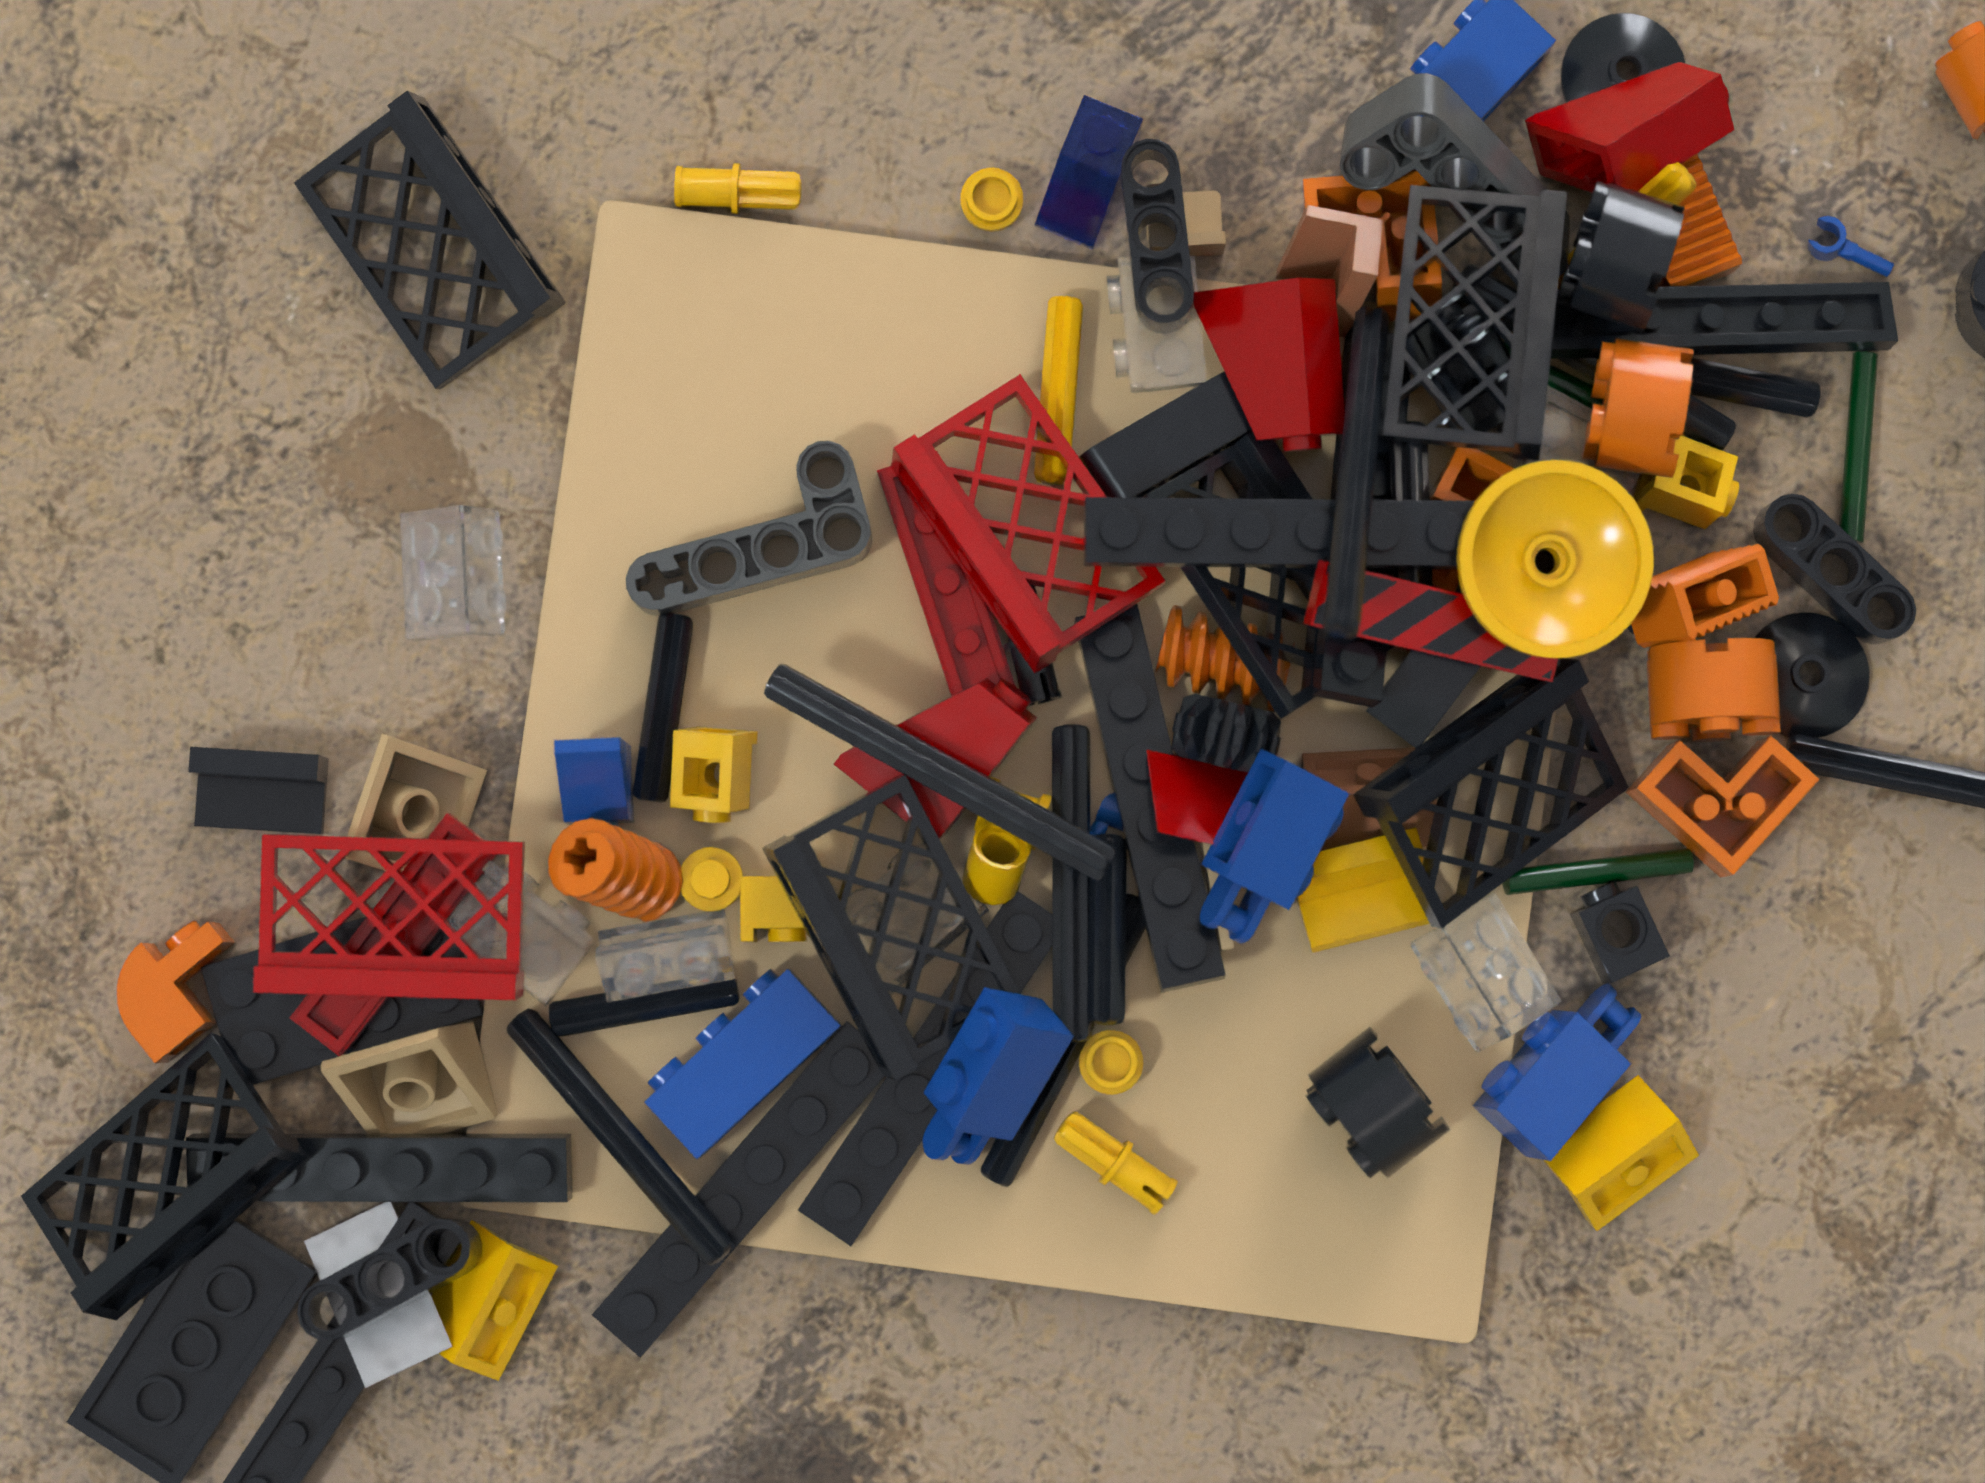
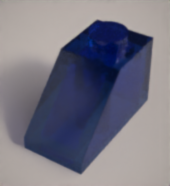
(1088, 172)

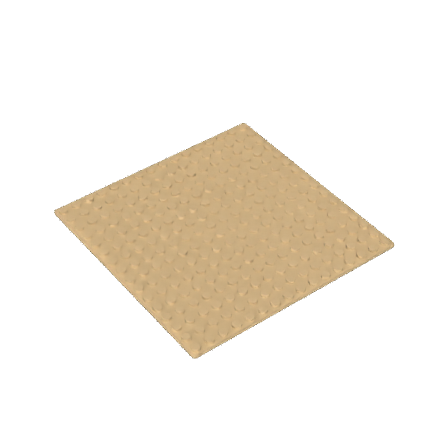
(693, 394)

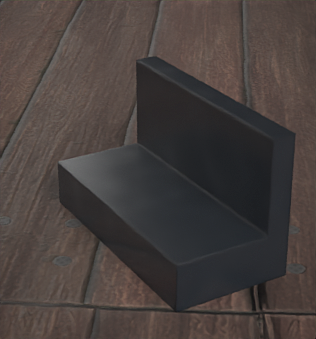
(259, 790)

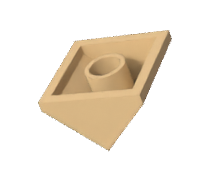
(411, 794)
(416, 1083)

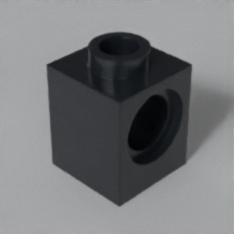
(1645, 942)

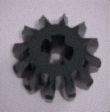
(1224, 732)

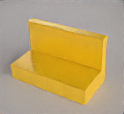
(1359, 894)
(1622, 1153)
(491, 1303)

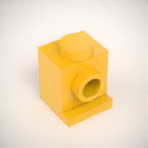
(1708, 481)
(693, 765)
(767, 908)

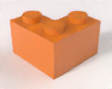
(1391, 206)
(1721, 816)

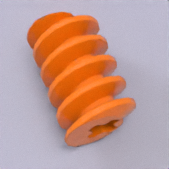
(1208, 657)
(615, 870)

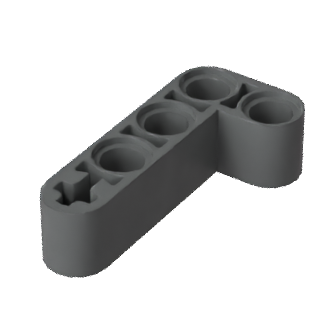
(1434, 131)
(748, 544)

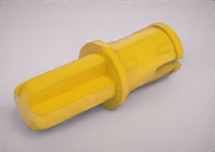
(736, 188)
(1114, 1161)

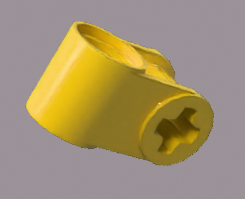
(991, 881)

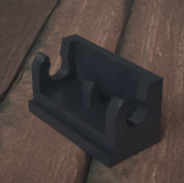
(1455, 378)

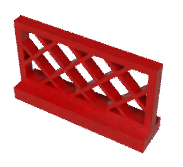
(973, 539)
(390, 974)

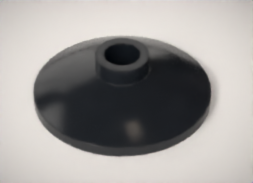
(1605, 42)
(1842, 666)

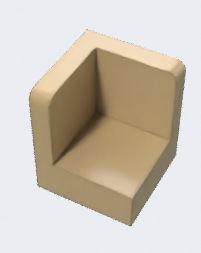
(1202, 224)

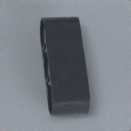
(1150, 206)
(1168, 441)
(1865, 575)
(359, 1284)

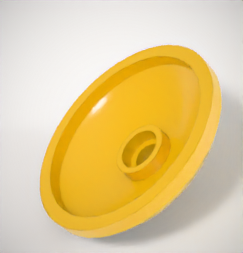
(1597, 551)

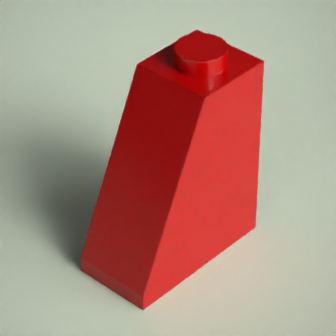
(1631, 128)
(1280, 356)
(971, 726)

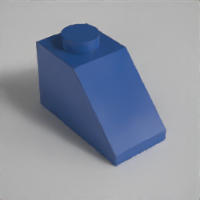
(595, 779)

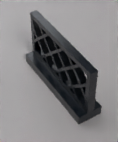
(473, 209)
(1532, 326)
(1255, 472)
(1459, 751)
(838, 940)
(177, 1226)

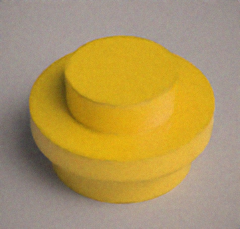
(991, 199)
(711, 879)
(1111, 1062)

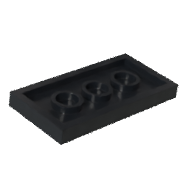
(274, 1046)
(192, 1352)

